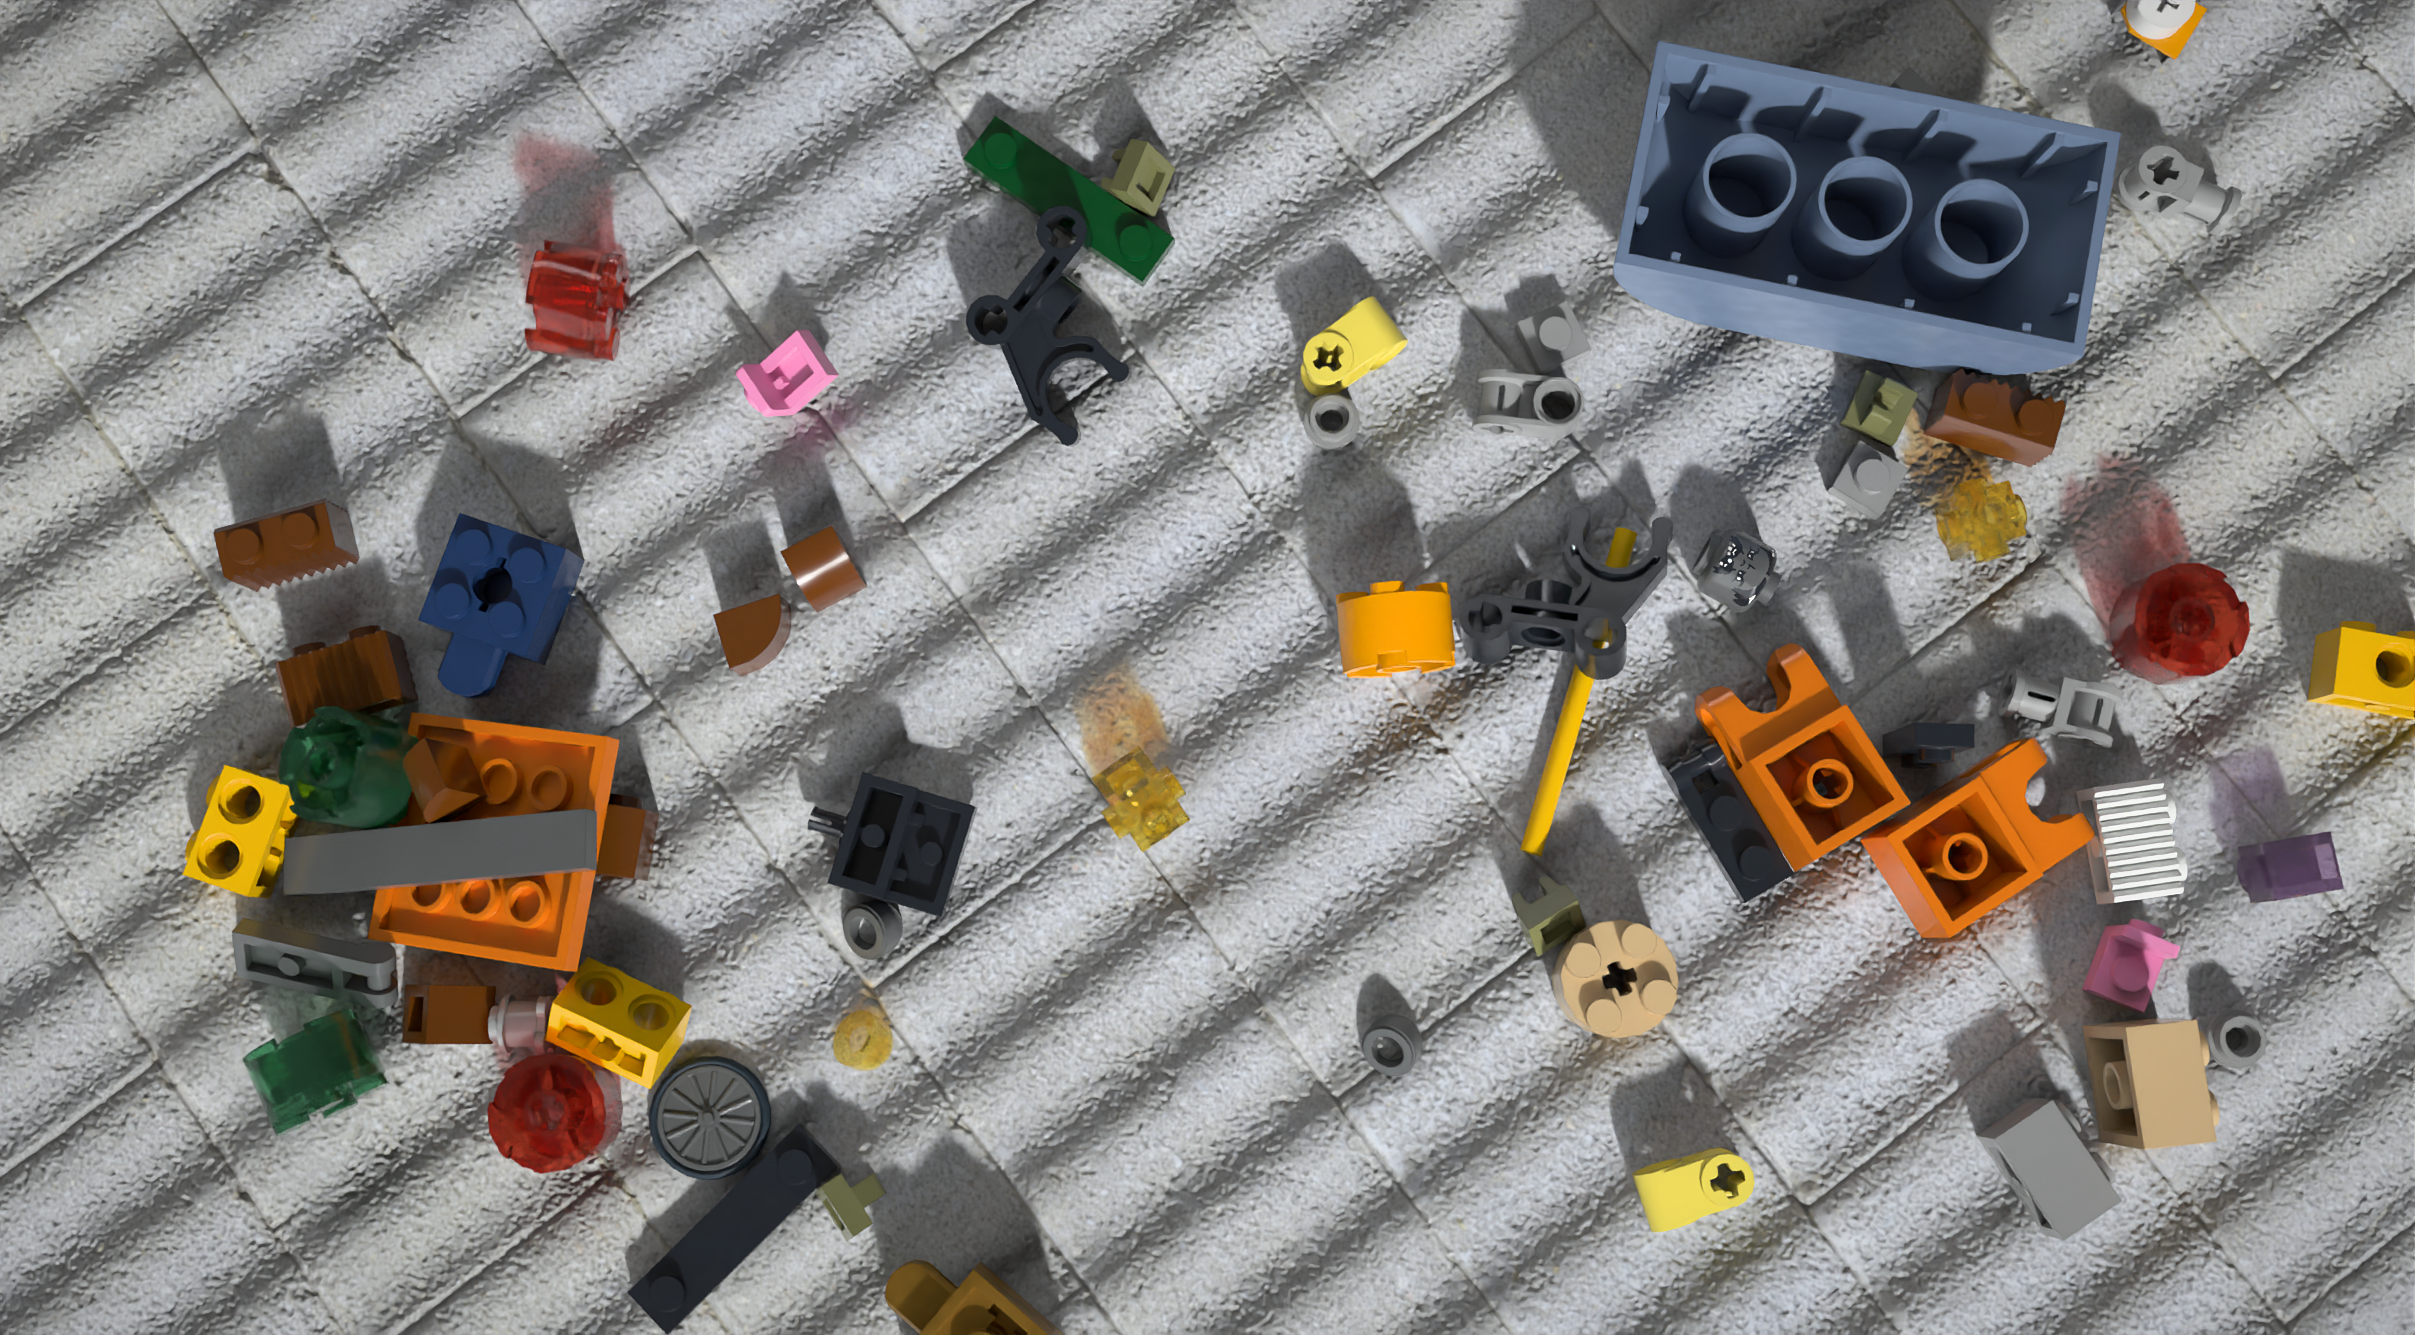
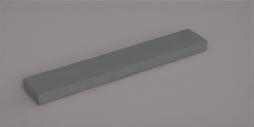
(441, 853)

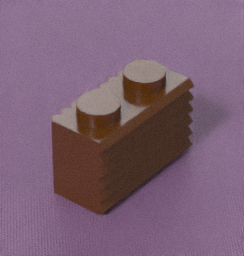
(1995, 418)
(286, 545)
(359, 674)

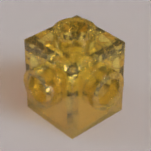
(1981, 520)
(1141, 799)

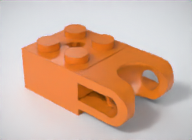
(1797, 747)
(1992, 841)

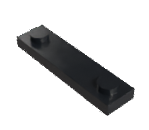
(734, 1229)

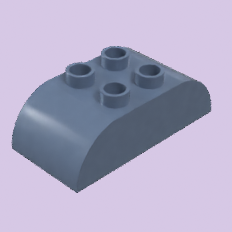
(1863, 216)

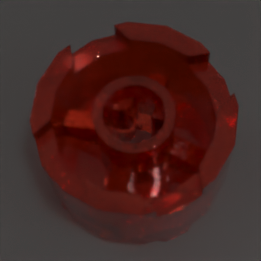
(576, 301)
(2186, 595)
(522, 1103)

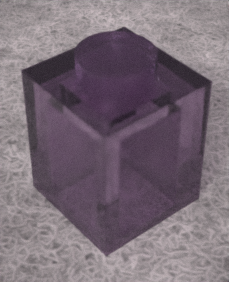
(2289, 867)

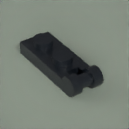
(1727, 821)

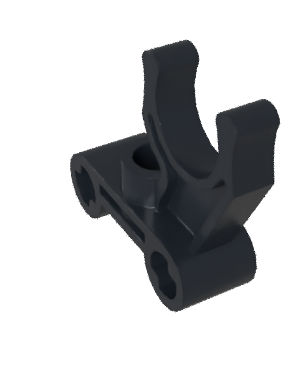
(1035, 314)
(1568, 617)

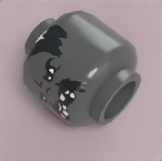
(1737, 570)

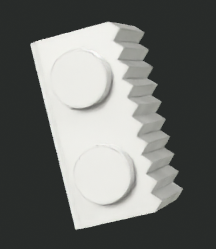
(2132, 841)

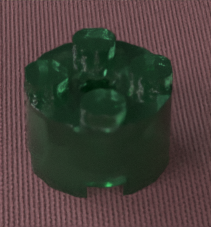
(347, 769)
(315, 1071)

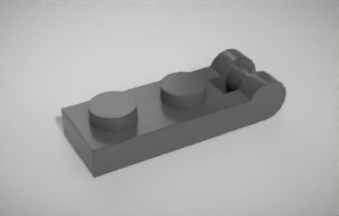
(316, 963)

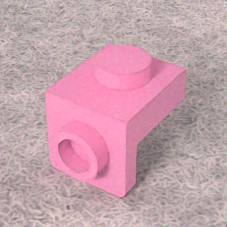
(787, 376)

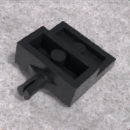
(898, 843)

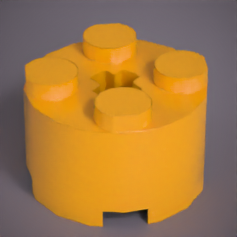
(1395, 629)

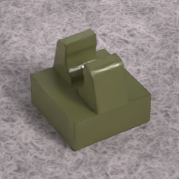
(1140, 177)
(1878, 408)
(1549, 918)
(848, 1204)

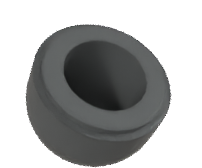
(885, 921)
(1402, 1031)

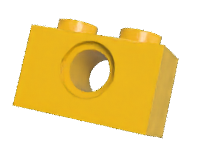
(2347, 673)

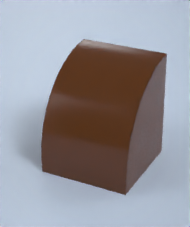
(824, 568)
(754, 633)
(443, 779)
(447, 1014)

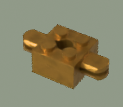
(976, 1307)

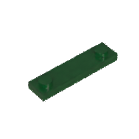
(1044, 182)

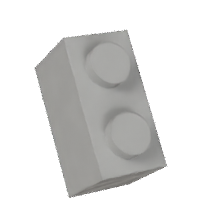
(2050, 1167)

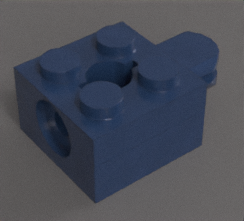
(509, 614)

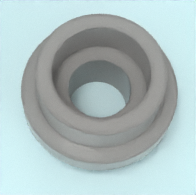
(1331, 404)
(2251, 1034)

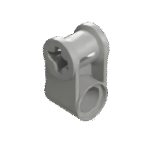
(1522, 406)

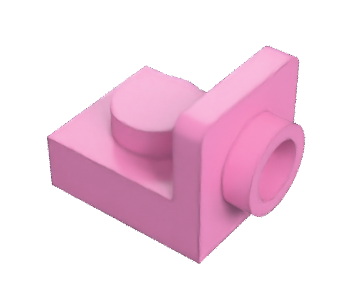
(2128, 964)

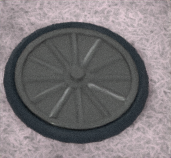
(709, 1117)

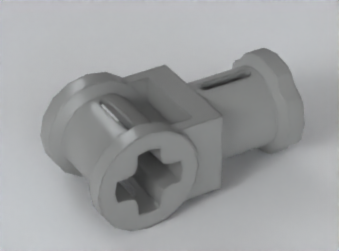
(2176, 188)
(2066, 706)

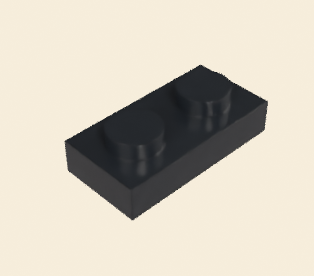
(1927, 744)

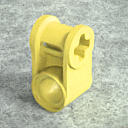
(1356, 342)
(1681, 1190)

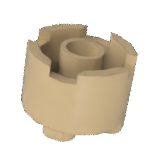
(1648, 987)

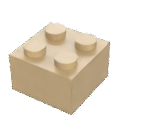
(2151, 1083)

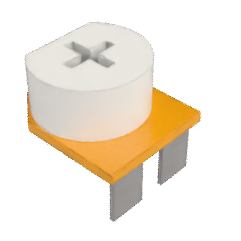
(2162, 22)

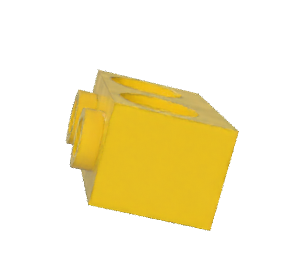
(257, 837)
(618, 1022)

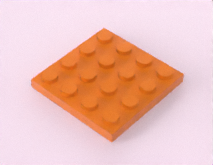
(515, 918)

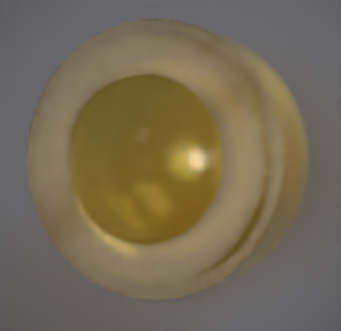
(876, 1047)

